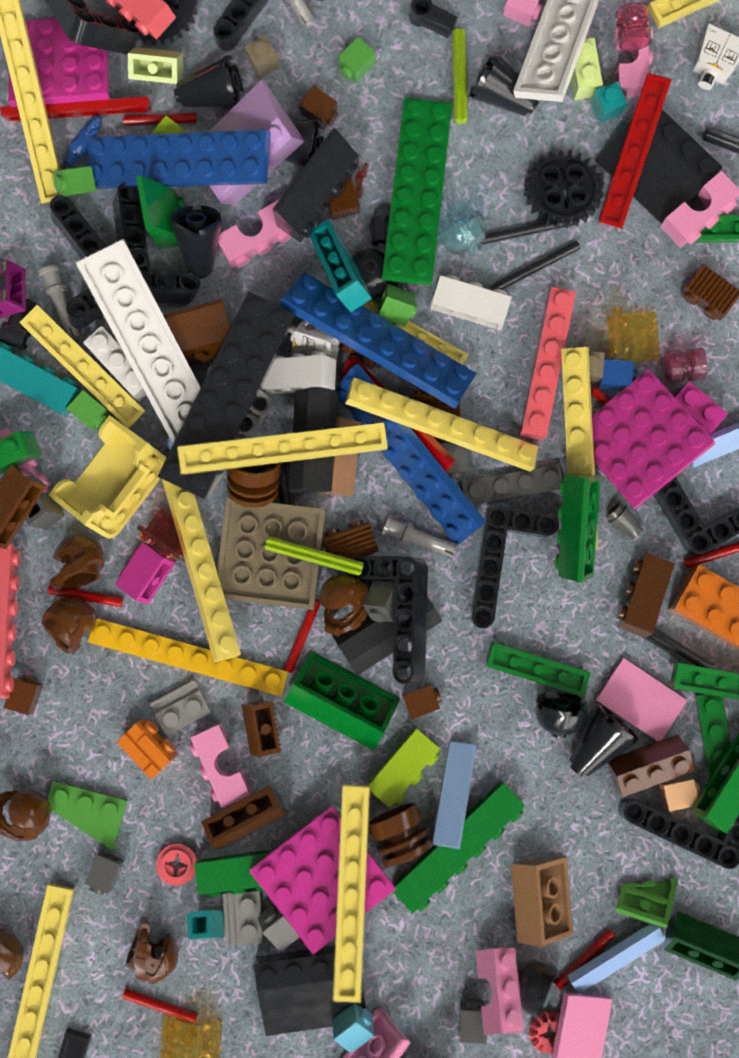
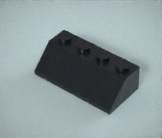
(316, 187)

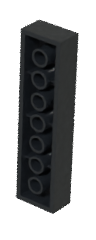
(230, 387)

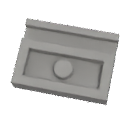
(180, 708)
(241, 918)

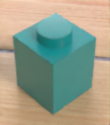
(608, 102)
(205, 925)

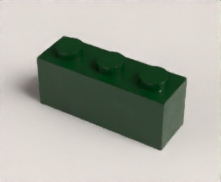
(703, 945)

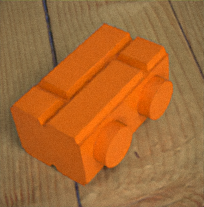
(147, 747)

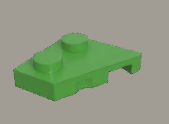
(648, 901)

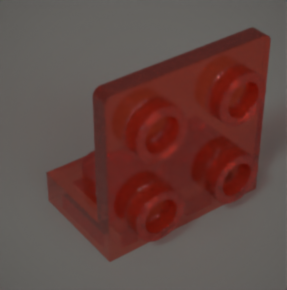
(163, 533)

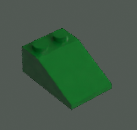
(158, 205)

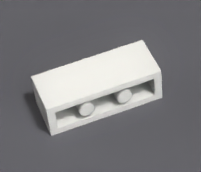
(471, 302)
(115, 360)
(300, 373)

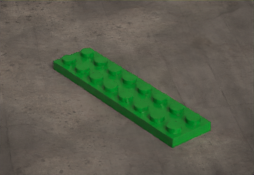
(417, 192)

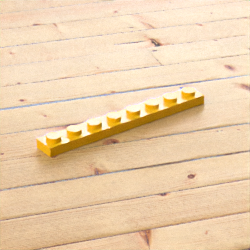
(188, 657)

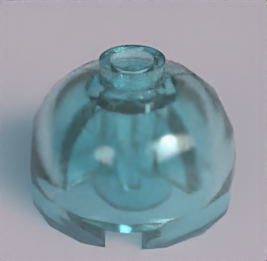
(465, 234)

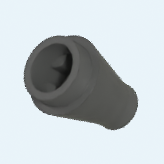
(623, 519)

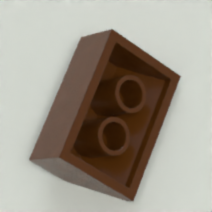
(200, 330)

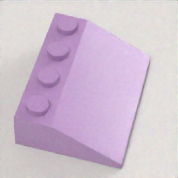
(258, 112)

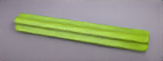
(459, 76)
(314, 555)

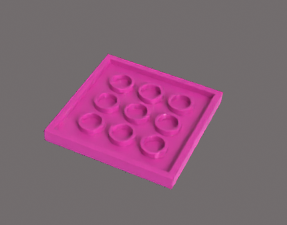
(65, 68)
(645, 439)
(304, 879)

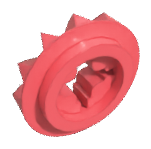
(167, 872)
(539, 1026)

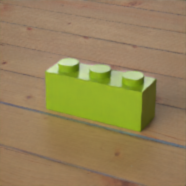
(404, 768)

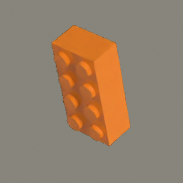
(709, 604)

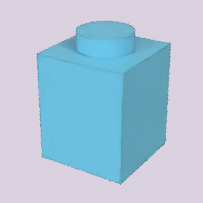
(353, 1027)

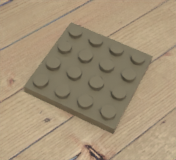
(264, 576)

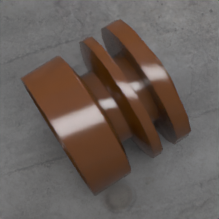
(253, 485)
(402, 840)

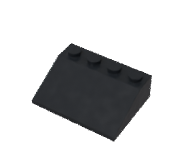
(672, 170)
(298, 990)

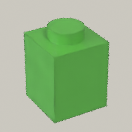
(356, 60)
(74, 181)
(397, 305)
(88, 410)

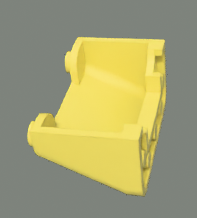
(112, 482)

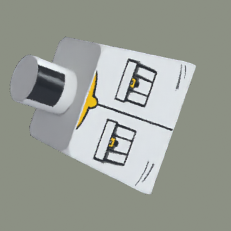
(716, 56)
(309, 339)

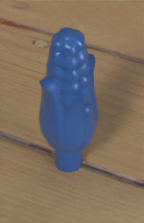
(79, 145)

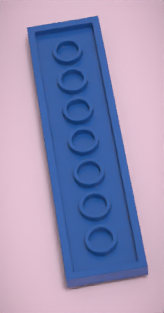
(181, 158)
(379, 340)
(419, 469)

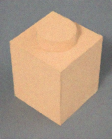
(679, 793)

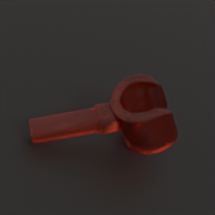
(359, 181)

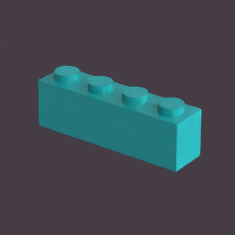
(339, 266)
(36, 382)

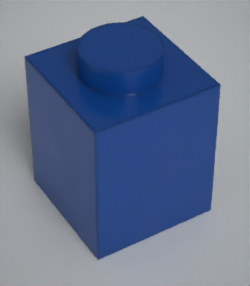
(617, 374)

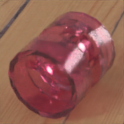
(633, 27)
(685, 365)

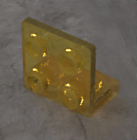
(632, 336)
(190, 1039)

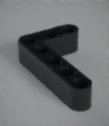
(236, 27)
(92, 28)
(130, 227)
(79, 241)
(696, 527)
(496, 555)
(403, 609)
(691, 835)

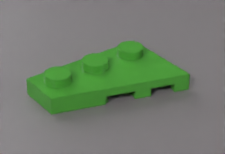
(89, 810)

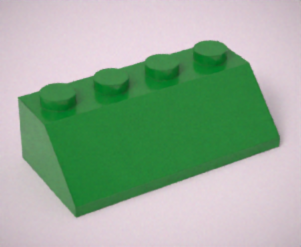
(578, 526)
(342, 700)

